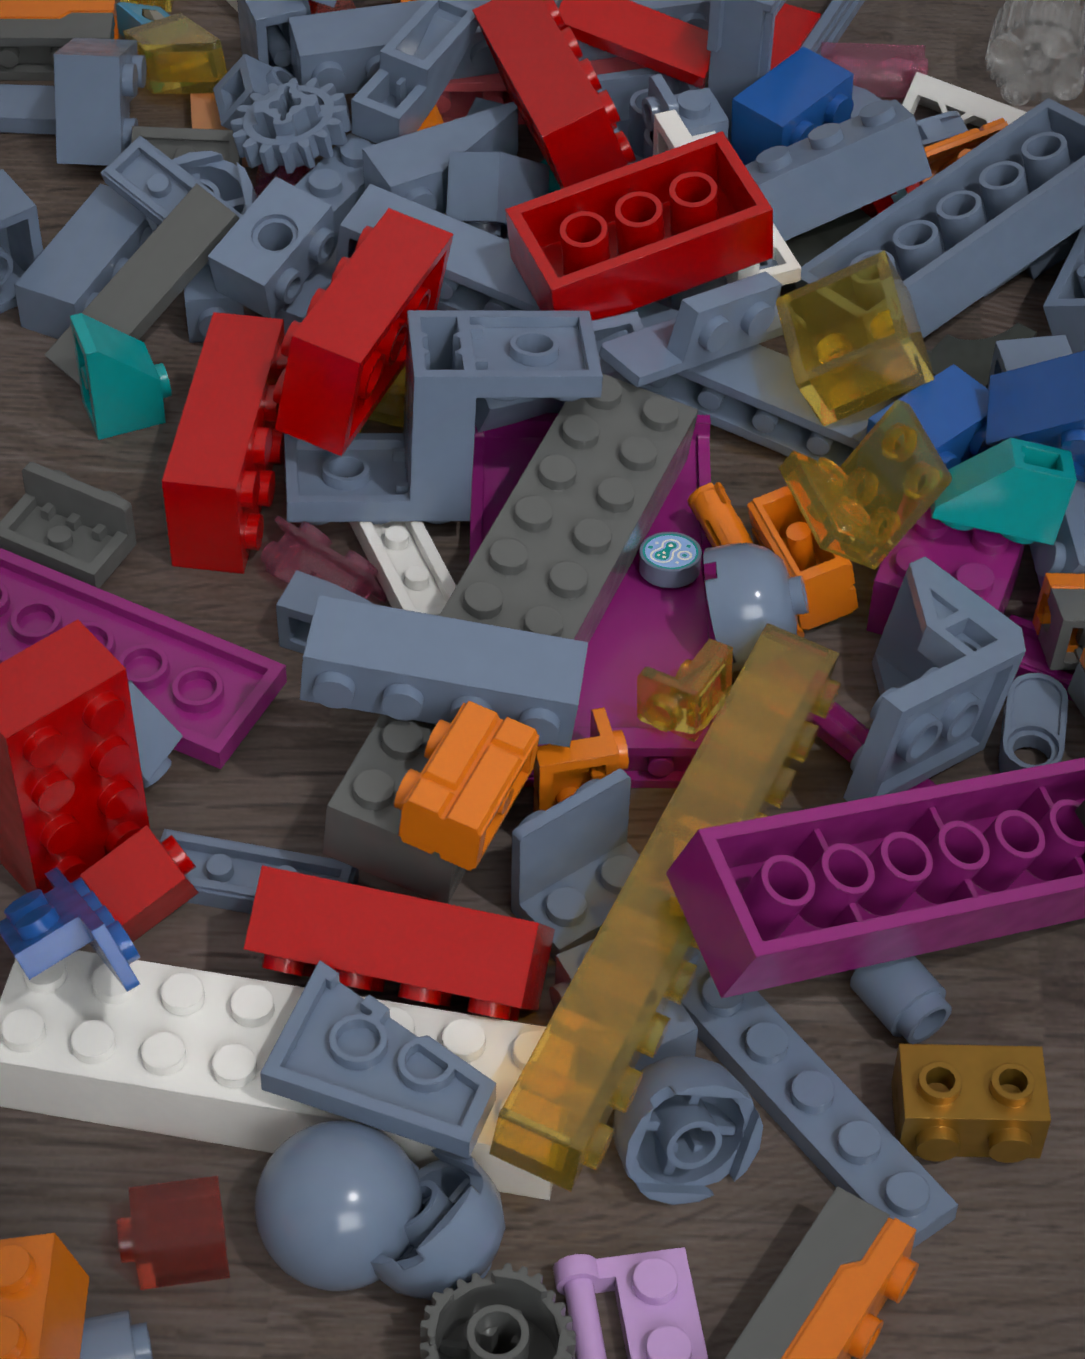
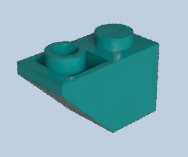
(1010, 491)

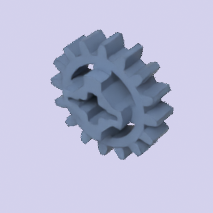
(291, 125)

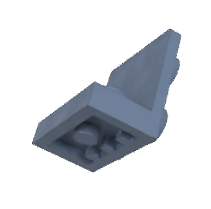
(574, 861)

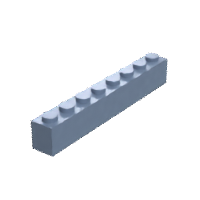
(347, 43)

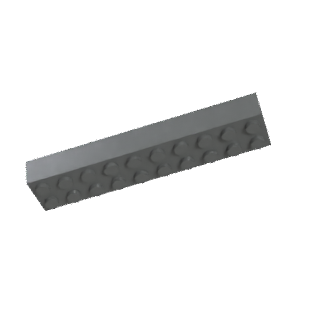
(539, 570)

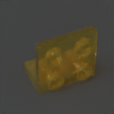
(876, 491)

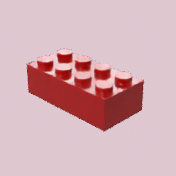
(554, 89)
(642, 231)
(357, 331)
(226, 446)
(66, 758)
(401, 939)

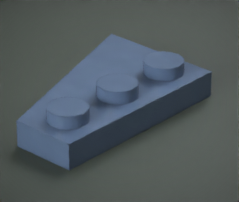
(370, 1069)

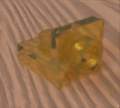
(690, 698)

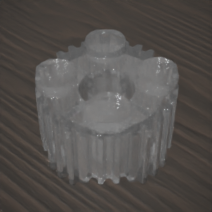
(1038, 50)

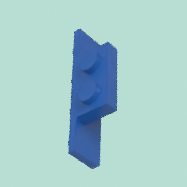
(55, 924)

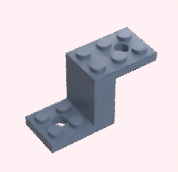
(447, 366)

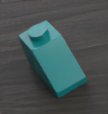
(117, 379)

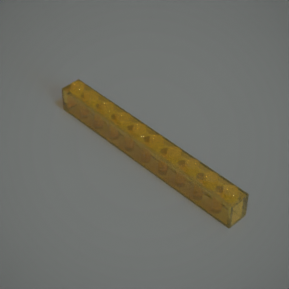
(645, 944)

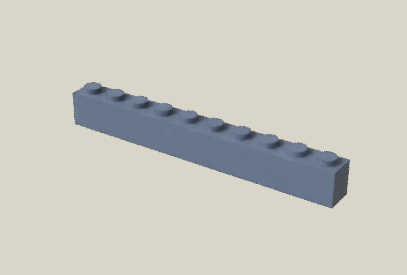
(742, 392)

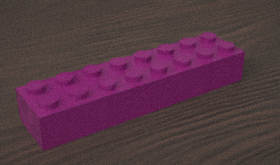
(884, 876)

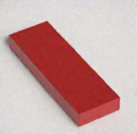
(641, 36)

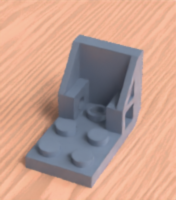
(939, 682)

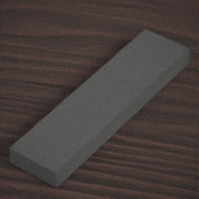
(154, 272)

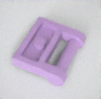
(652, 1301)

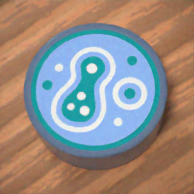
(670, 559)

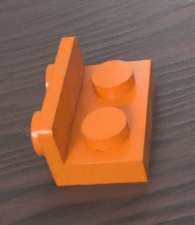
(565, 769)

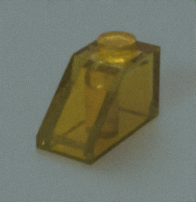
(179, 55)

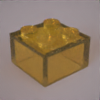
(854, 339)

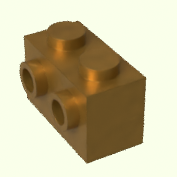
(970, 1101)

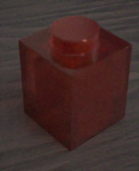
(175, 1233)

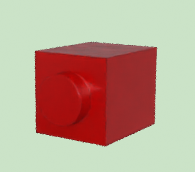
(142, 881)

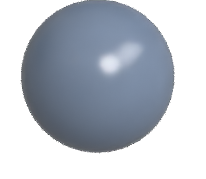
(336, 1203)

